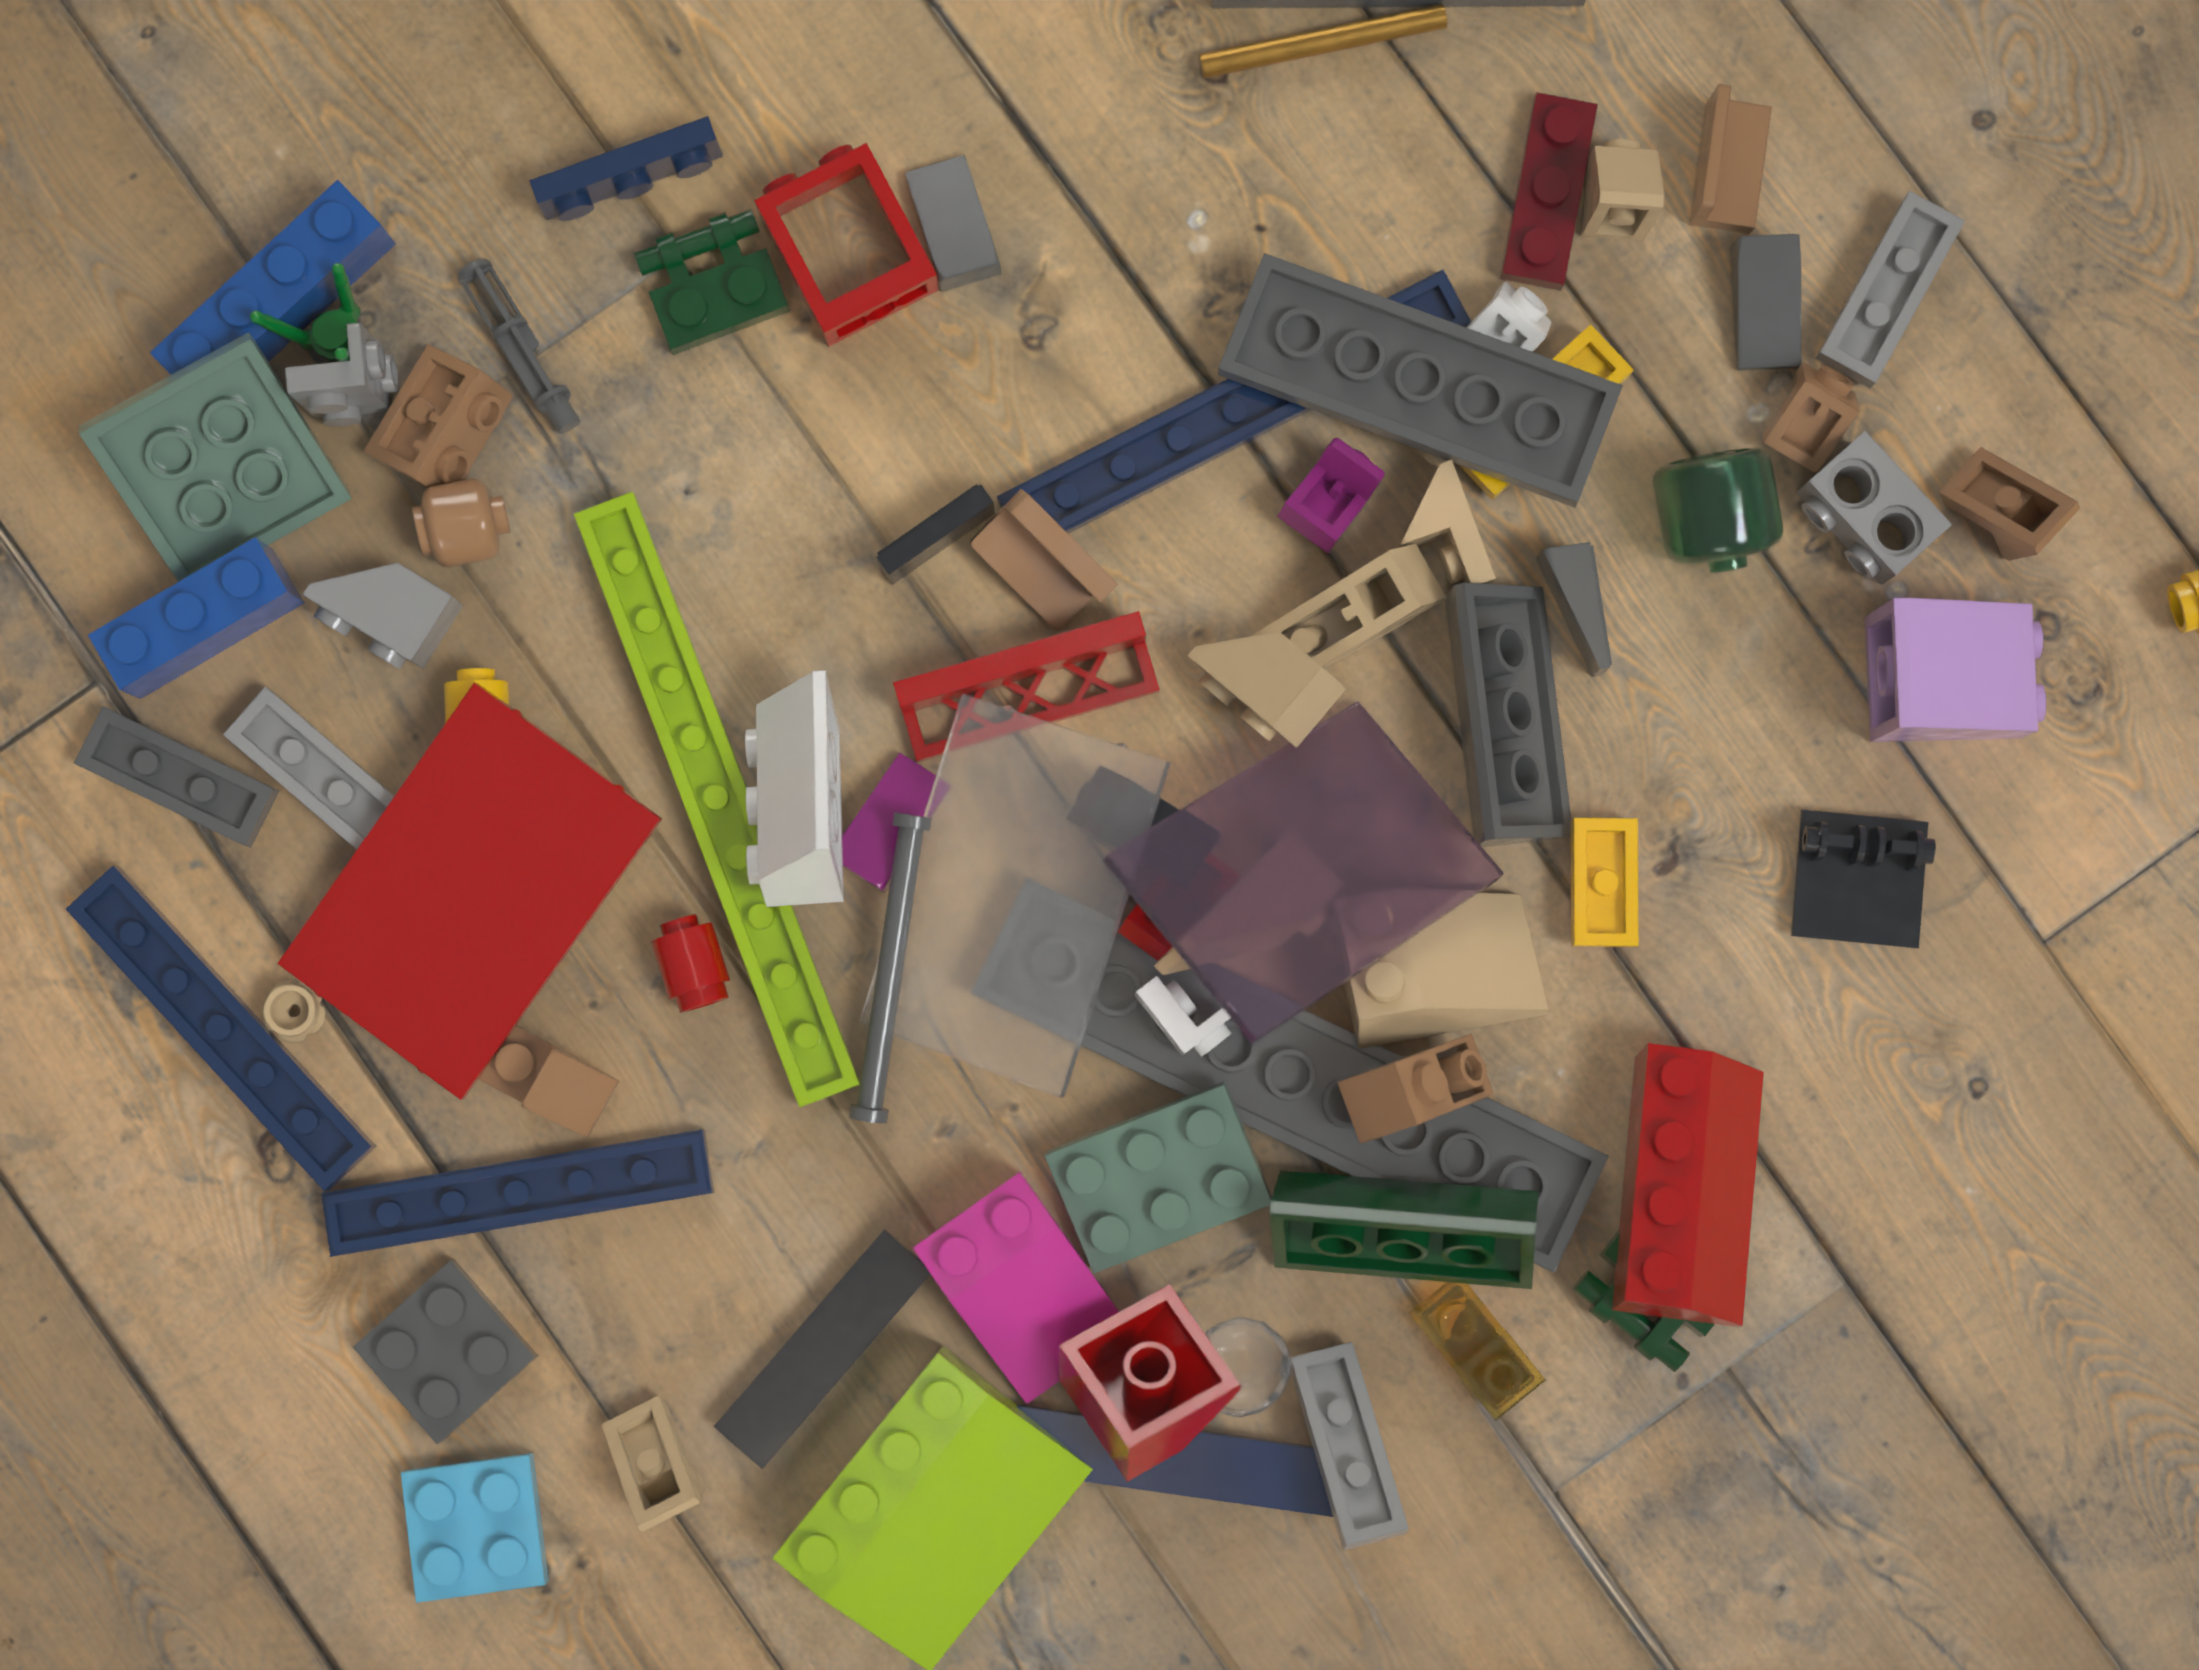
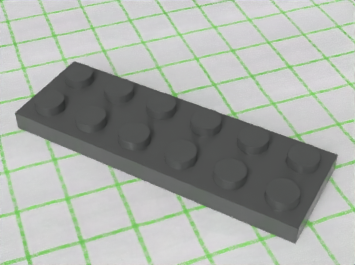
(1420, 380)

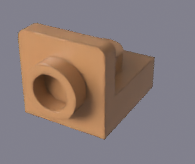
(1813, 416)

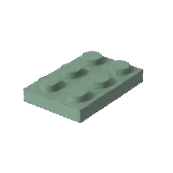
(1159, 1177)

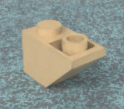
(1275, 681)

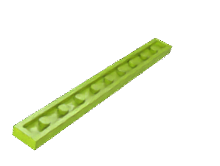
(714, 796)

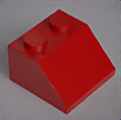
(1146, 1381)

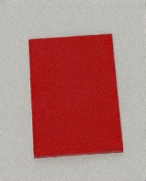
(469, 891)

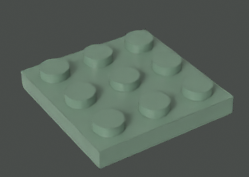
(215, 458)

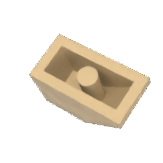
(1621, 191)

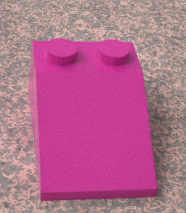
(1016, 1283)

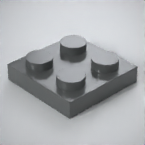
(445, 1351)

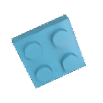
(474, 1527)

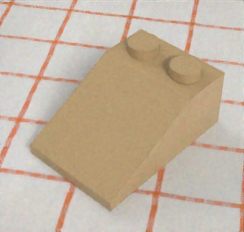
(1452, 976)

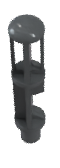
(518, 345)

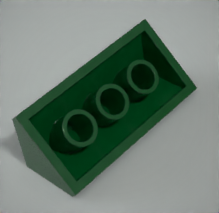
(1404, 1229)

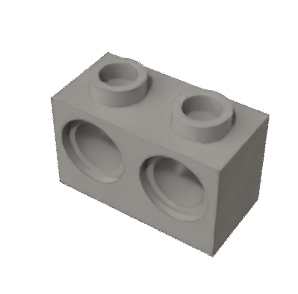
(1884, 497)

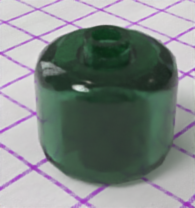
(1718, 508)

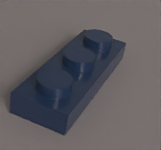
(627, 170)

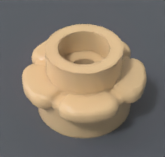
(277, 1016)

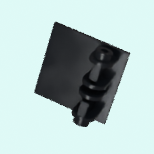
(1860, 878)

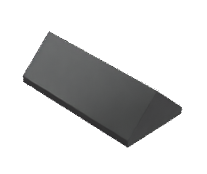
(1508, 713)

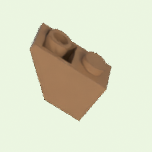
(1415, 1088)

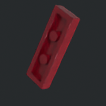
(1548, 191)

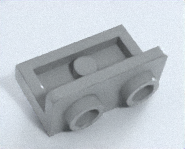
(347, 388)

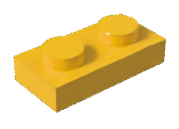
(1604, 882)

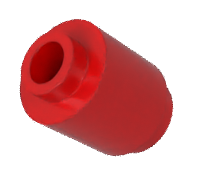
(691, 963)

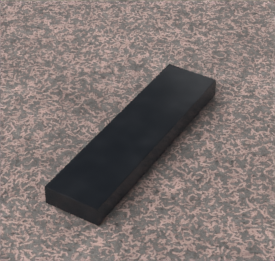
(823, 1349)

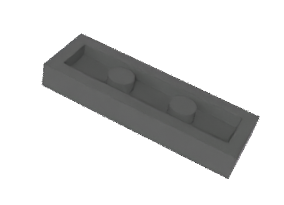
(176, 777)

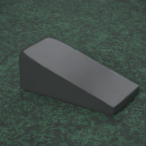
(953, 223)
(1767, 301)
(1576, 589)

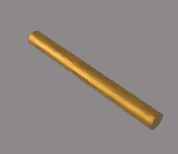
(1323, 40)

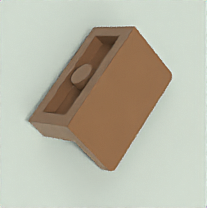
(1730, 163)
(1041, 560)

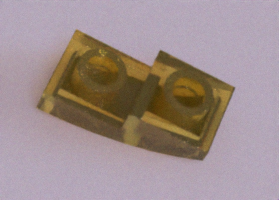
(1477, 1347)

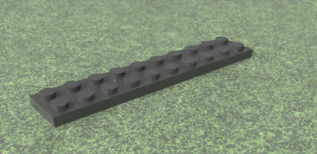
(1292, 1094)

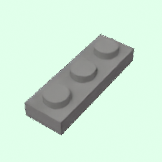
(1890, 289)
(310, 766)
(1348, 1446)

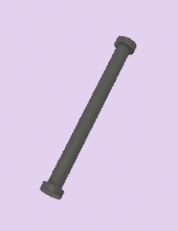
(890, 968)

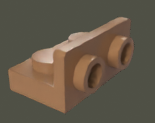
(439, 420)

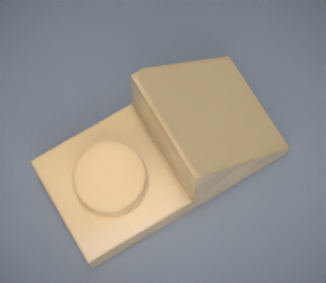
(1447, 515)
(652, 1463)

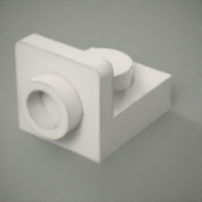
(1514, 317)
(1171, 1012)

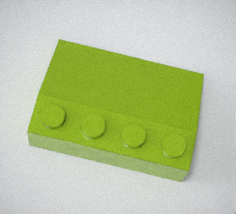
(933, 1511)

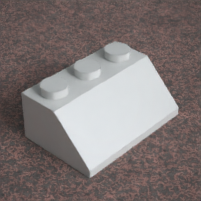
(796, 796)

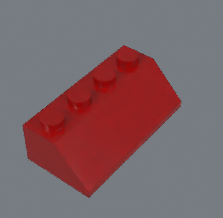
(1688, 1186)

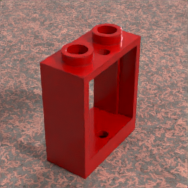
(875, 298)

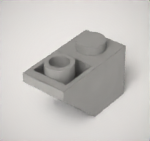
(392, 607)

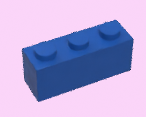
(196, 618)

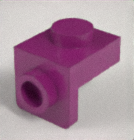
(1332, 494)

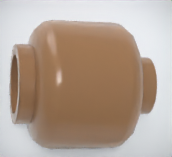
(460, 523)

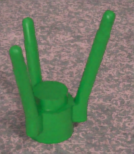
(328, 330)

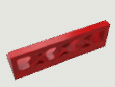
(1027, 661)

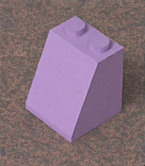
(1953, 670)

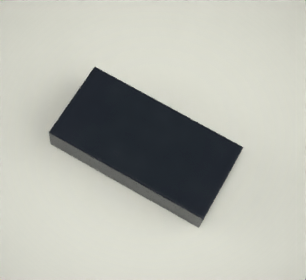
(935, 533)

